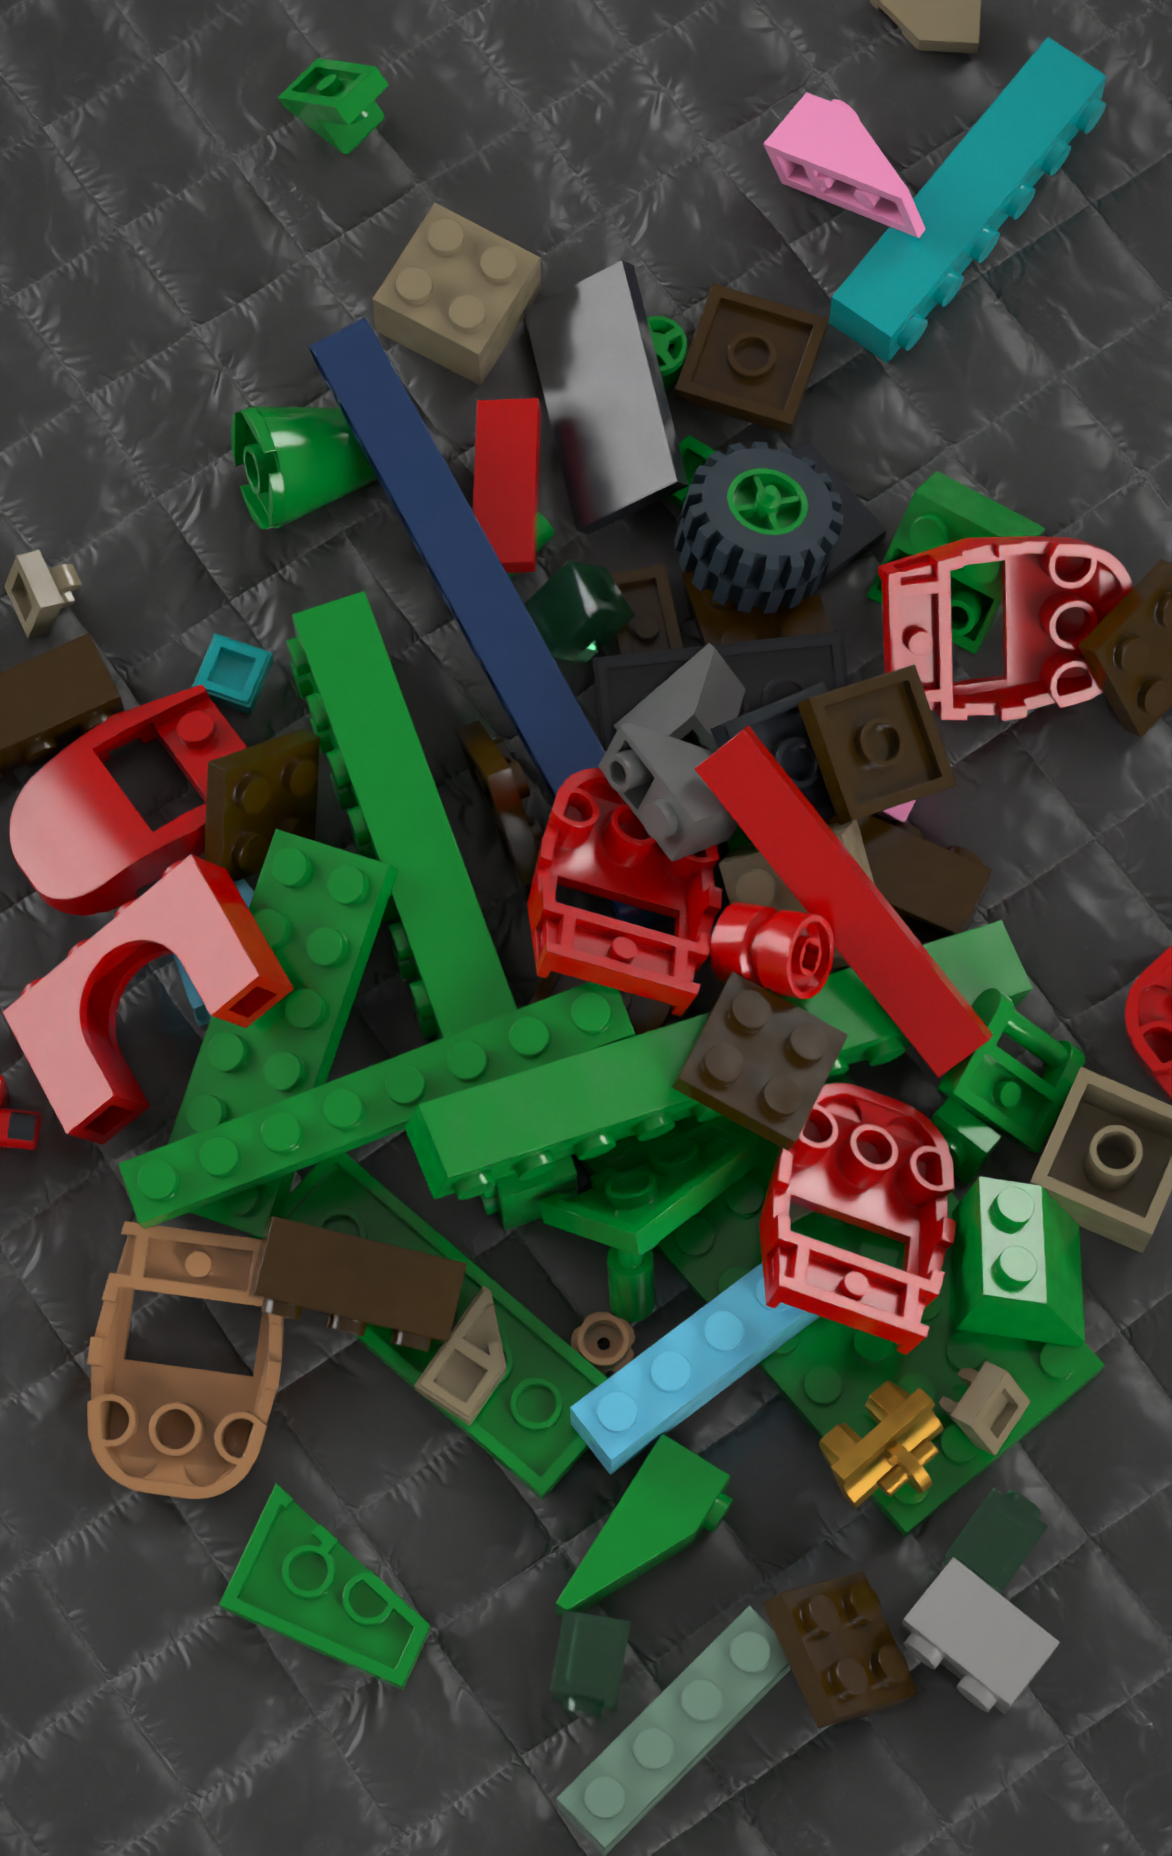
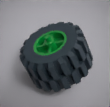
(758, 527)

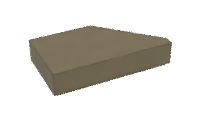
(936, 23)
(468, 1364)

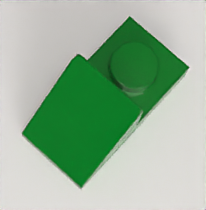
(337, 101)

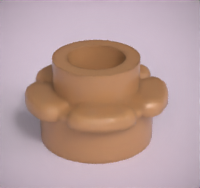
(604, 1326)

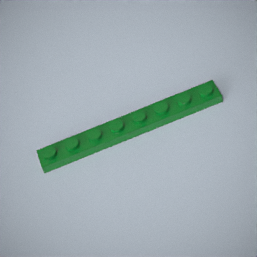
(366, 1103)

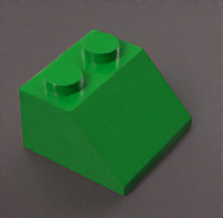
(1017, 1264)

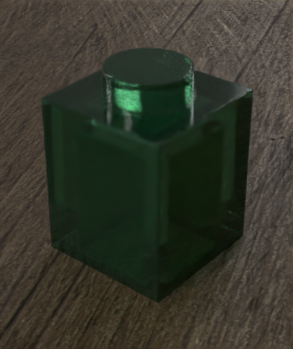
(578, 611)
(998, 1538)
(589, 1663)

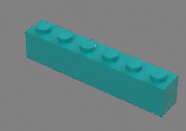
(968, 201)

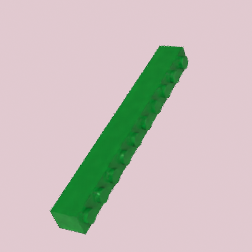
(627, 1085)

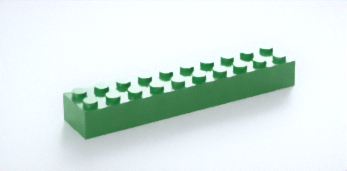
(402, 822)

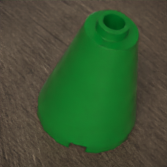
(295, 461)

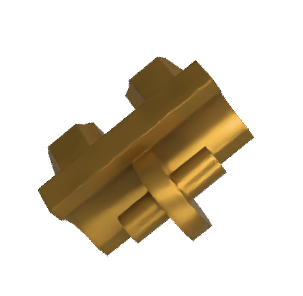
(888, 1453)

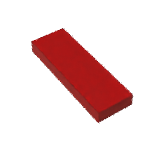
(508, 479)

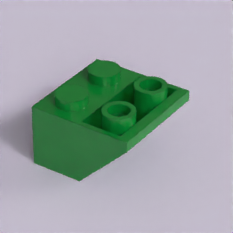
(946, 513)

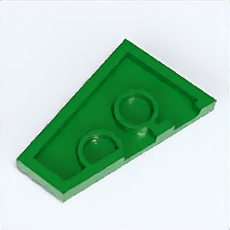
(652, 1200)
(320, 1596)

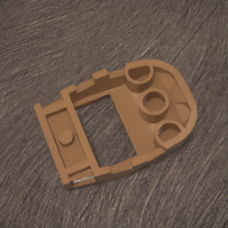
(172, 1424)

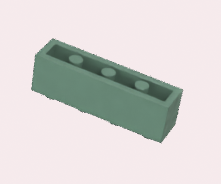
(675, 1731)

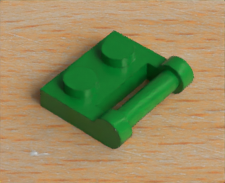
(1002, 1088)

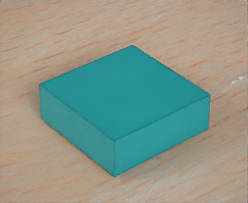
(234, 673)

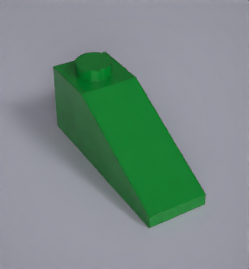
(653, 1521)

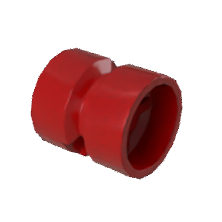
(773, 948)

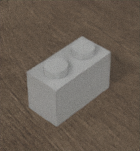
(976, 1638)

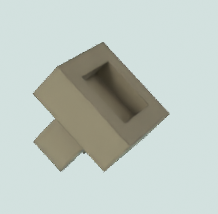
(40, 592)
(988, 1406)

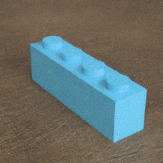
(684, 1371)

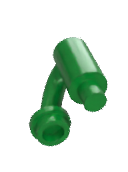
(631, 1284)

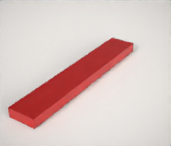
(837, 888)

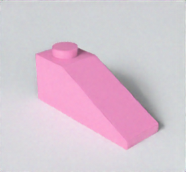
(834, 158)

